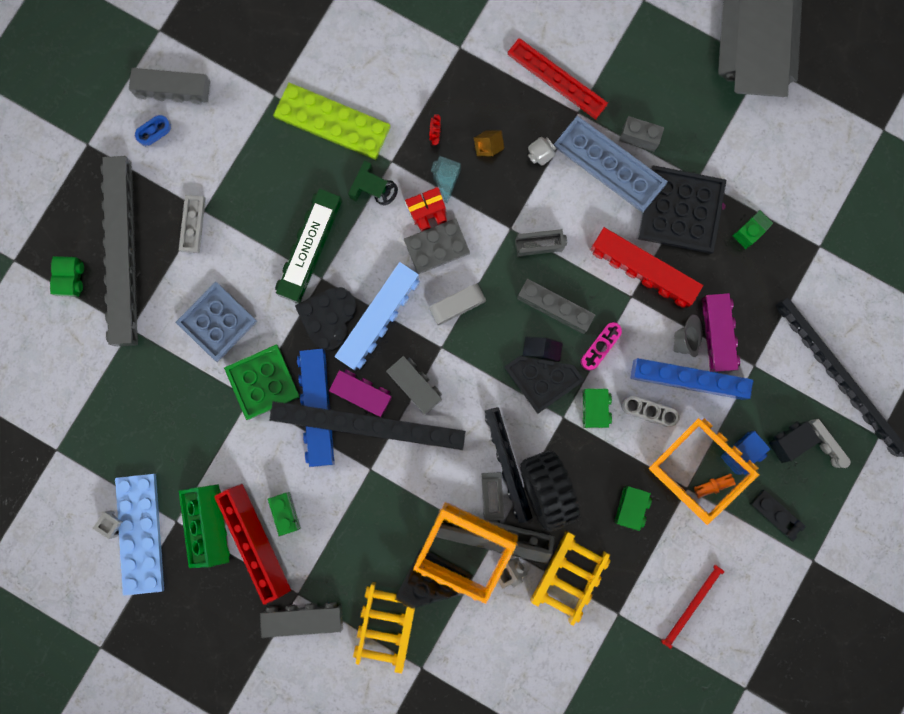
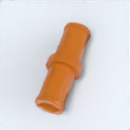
(714, 486)

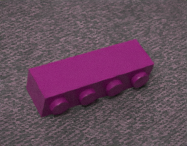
(720, 333)

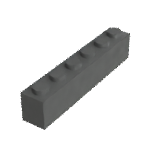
(529, 545)

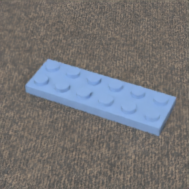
(139, 534)

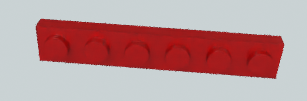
(557, 78)

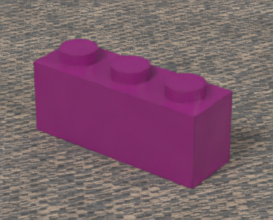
(361, 393)

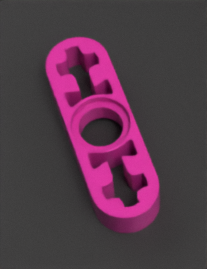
(613, 338)

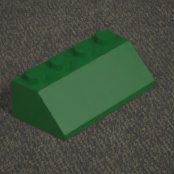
(203, 527)

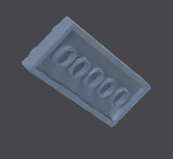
(610, 164)

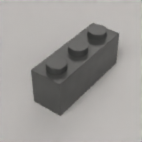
(415, 384)

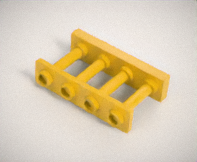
(550, 578)
(401, 639)

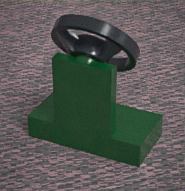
(372, 185)

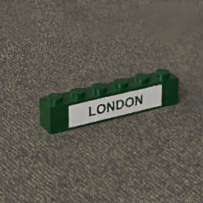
(308, 246)

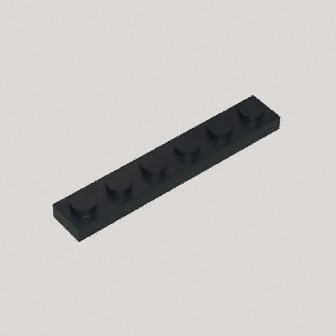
(510, 471)

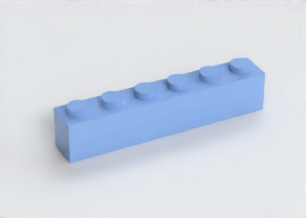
(377, 316)

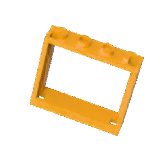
(682, 494)
(480, 527)

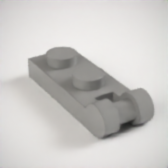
(829, 445)

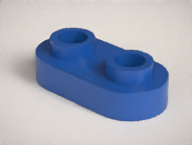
(152, 129)

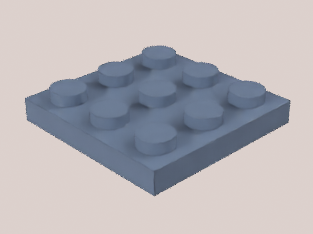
(216, 321)

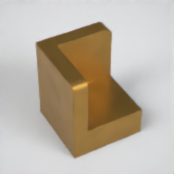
(489, 143)

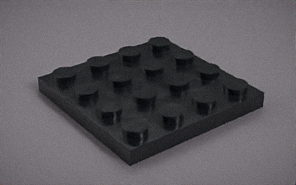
(684, 211)

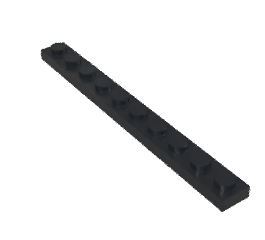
(842, 377)
(367, 425)

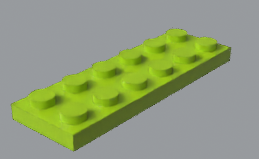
(332, 121)

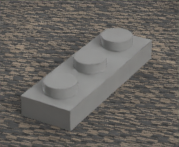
(192, 224)

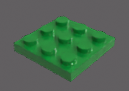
(260, 381)

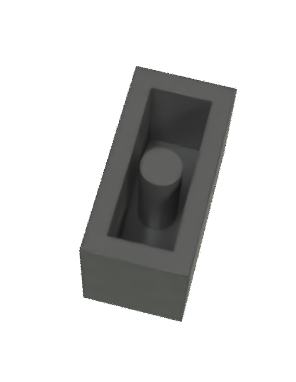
(641, 134)

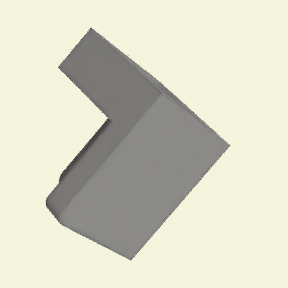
(108, 525)

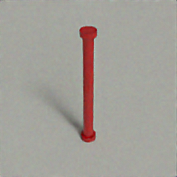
(692, 606)

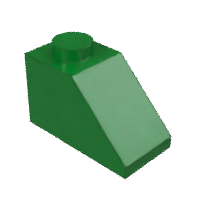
(753, 229)

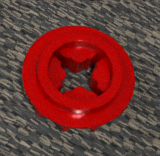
(435, 125)

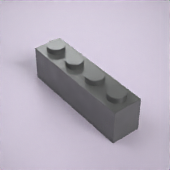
(169, 85)
(556, 306)
(302, 620)

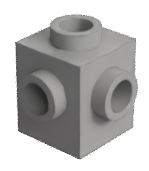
(512, 573)

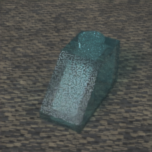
(445, 176)

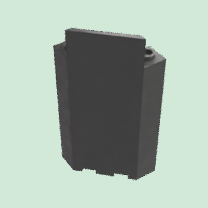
(760, 45)

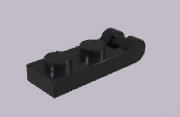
(777, 515)

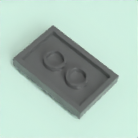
(436, 246)

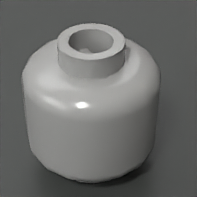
(541, 150)

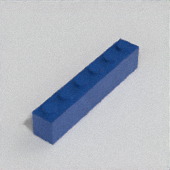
(691, 379)
(316, 395)

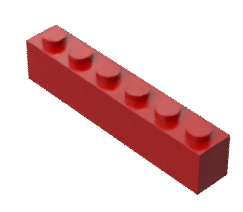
(646, 268)
(252, 543)

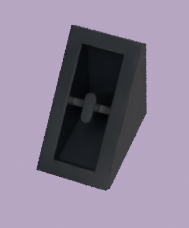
(542, 348)

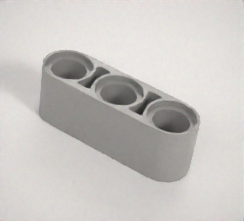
(457, 304)
(659, 411)

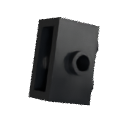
(794, 441)

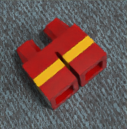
(421, 214)

